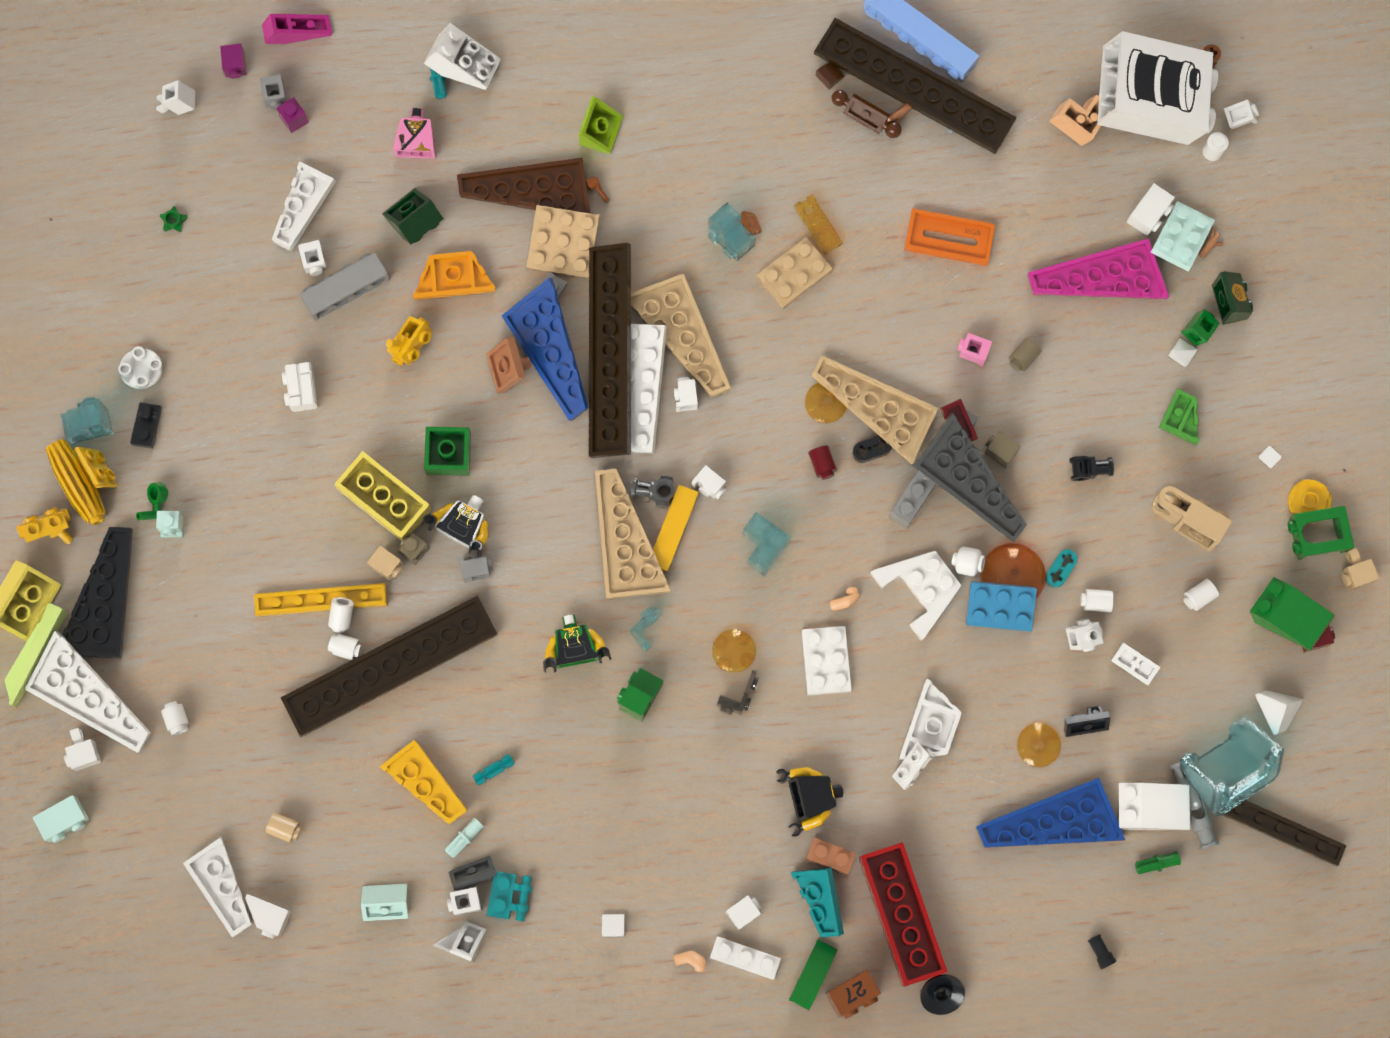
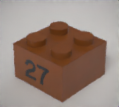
(852, 994)

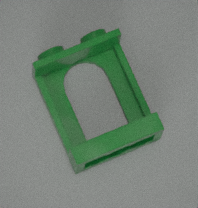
(1342, 528)

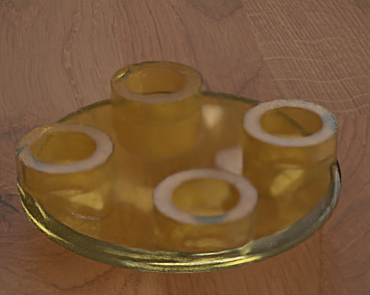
(734, 650)

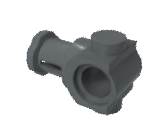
(652, 488)

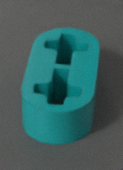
(1065, 572)

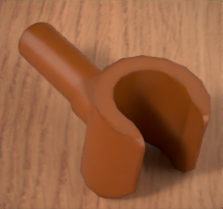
(593, 183)

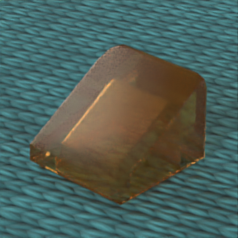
(751, 222)

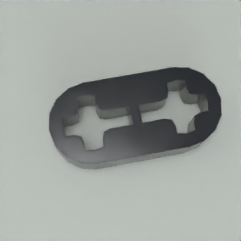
(874, 453)

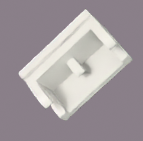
(1135, 663)

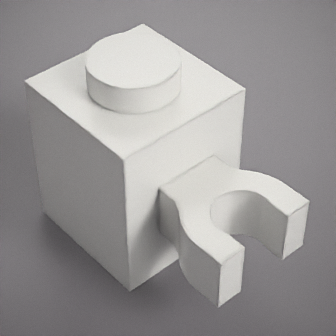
(177, 98)
(82, 753)

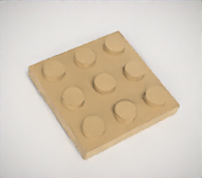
(562, 241)

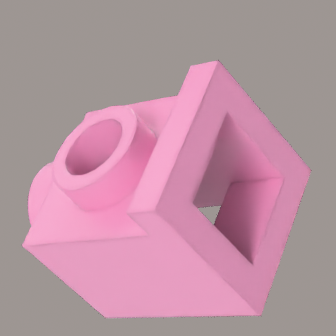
(979, 344)

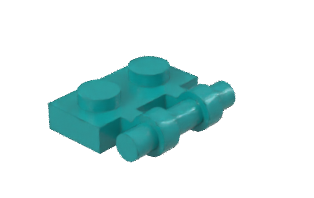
(502, 896)

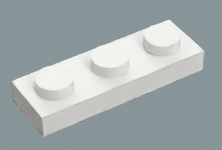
(745, 958)

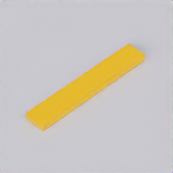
(318, 599)

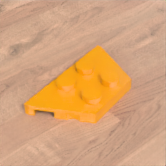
(452, 276)

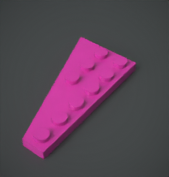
(1116, 272)

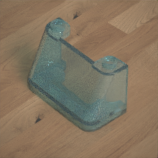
(1234, 767)

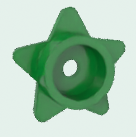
(173, 214)

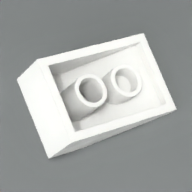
(1154, 806)

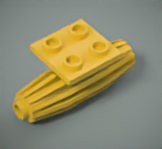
(81, 478)

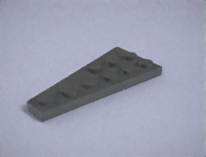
(964, 474)

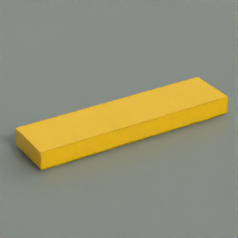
(674, 526)

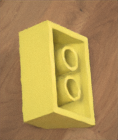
(24, 599)

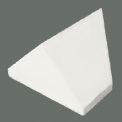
(1278, 709)
(463, 941)

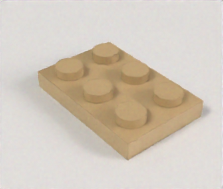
(794, 273)

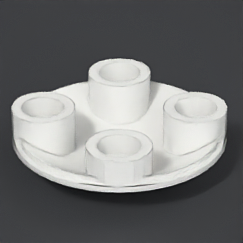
(140, 368)

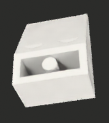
(462, 58)

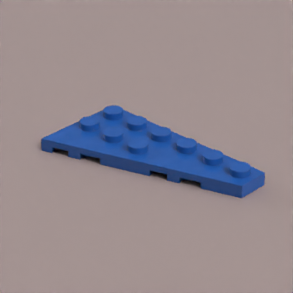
(543, 335)
(1068, 817)

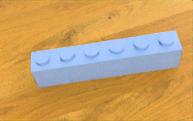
(924, 36)

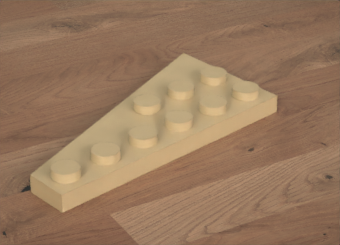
(886, 410)

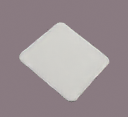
(1270, 457)

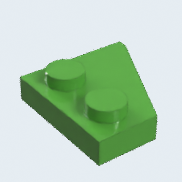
(1182, 417)

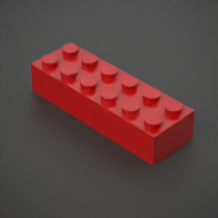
(902, 914)

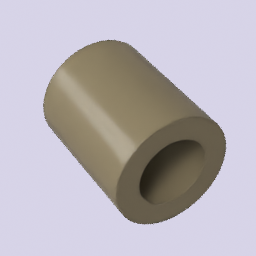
(1024, 355)

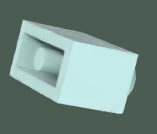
(61, 819)

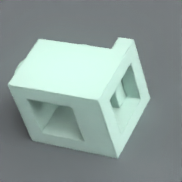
(170, 524)

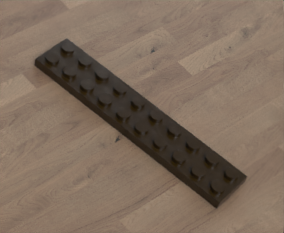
(915, 85)
(610, 350)
(388, 666)

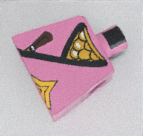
(415, 137)

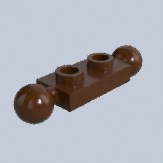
(866, 114)

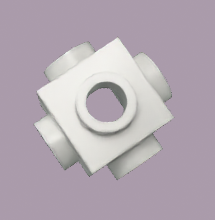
(1084, 635)

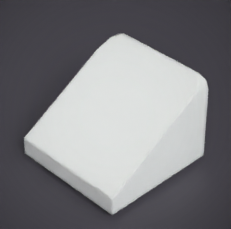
(612, 925)

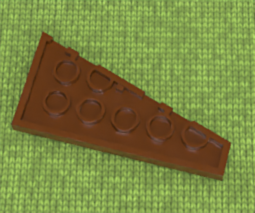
(543, 184)

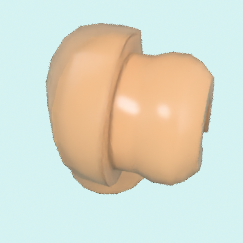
(847, 601)
(692, 958)

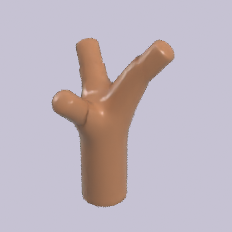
(898, 114)
(1210, 244)

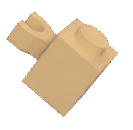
(1358, 573)

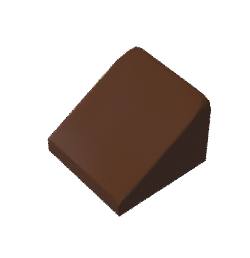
(829, 75)

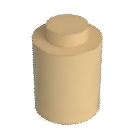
(283, 828)

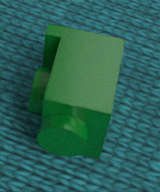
(1200, 327)

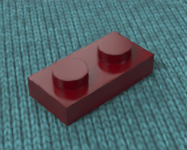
(957, 407)

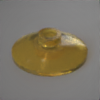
(821, 411)
(1031, 753)

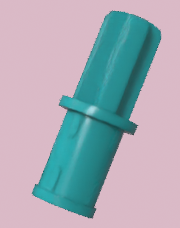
(438, 85)

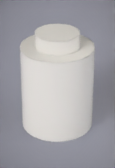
(1215, 146)
(1200, 595)
(1097, 600)
(340, 614)

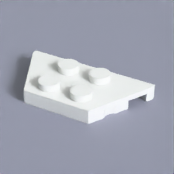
(932, 722)

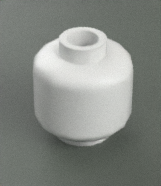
(968, 561)

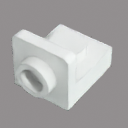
(1241, 114)

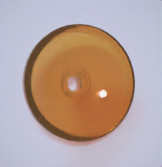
(1014, 556)

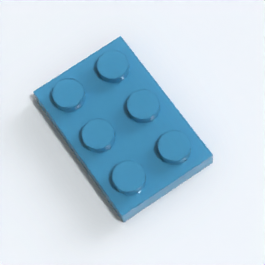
(1001, 606)

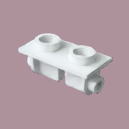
(910, 767)

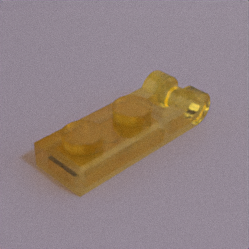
(818, 225)

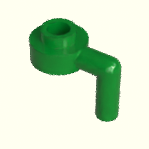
(157, 495)

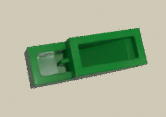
(813, 975)

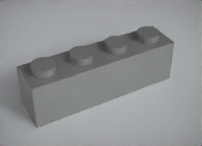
(344, 286)

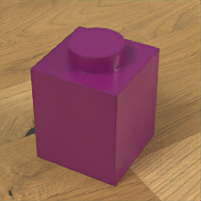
(233, 60)
(292, 115)

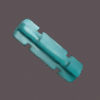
(493, 769)

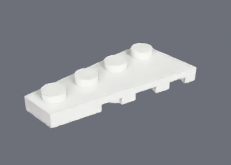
(305, 198)

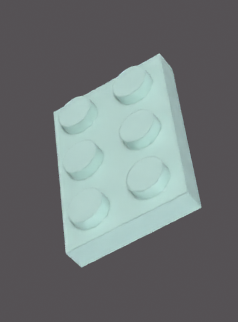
(1182, 236)

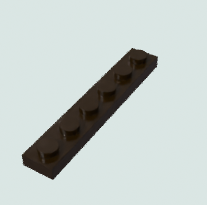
(1287, 832)

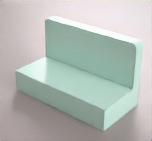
(384, 902)

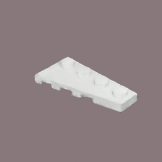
(218, 883)

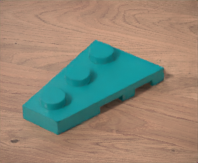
(821, 896)

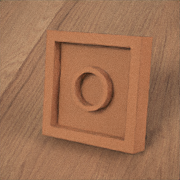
(506, 365)

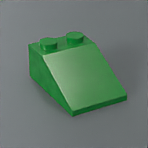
(1291, 614)

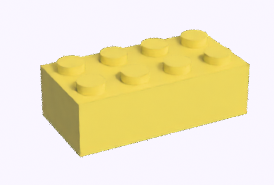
(383, 496)

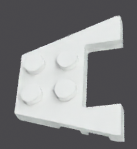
(929, 582)

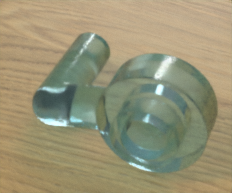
(648, 618)

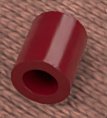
(822, 462)

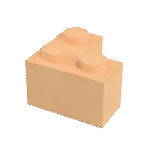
(1078, 121)

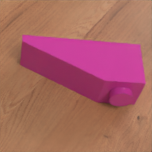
(295, 28)

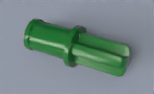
(1158, 862)

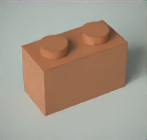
(830, 856)

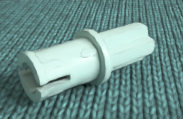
(463, 838)

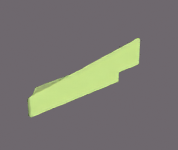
(32, 652)

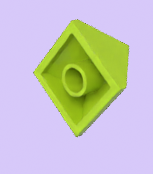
(599, 126)

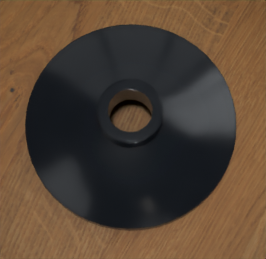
(945, 1001)

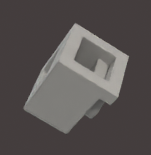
(270, 86)
(475, 568)

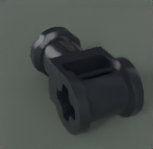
(1088, 468)

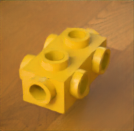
(409, 341)
(50, 524)

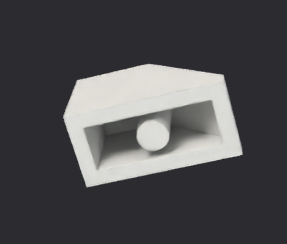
(267, 916)

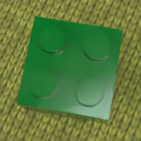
(447, 451)

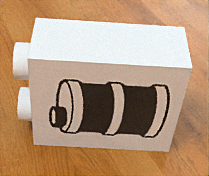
(1156, 88)

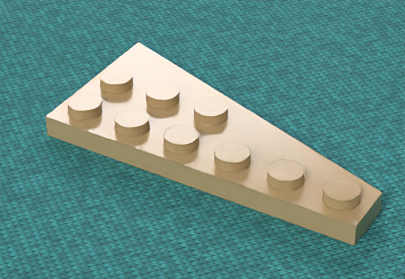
(686, 336)
(626, 551)

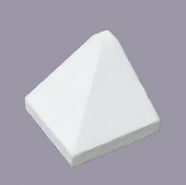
(1182, 352)

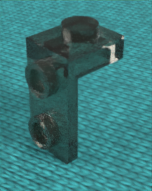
(729, 706)

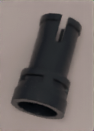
(1104, 957)

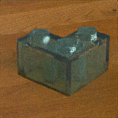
(727, 230)
(86, 421)
(770, 543)

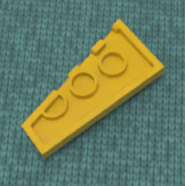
(422, 778)

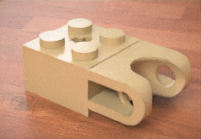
(1192, 517)

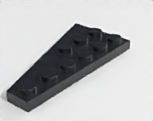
(100, 610)

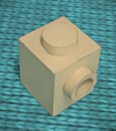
(385, 563)

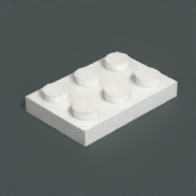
(826, 660)

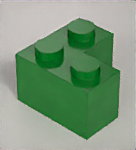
(639, 695)

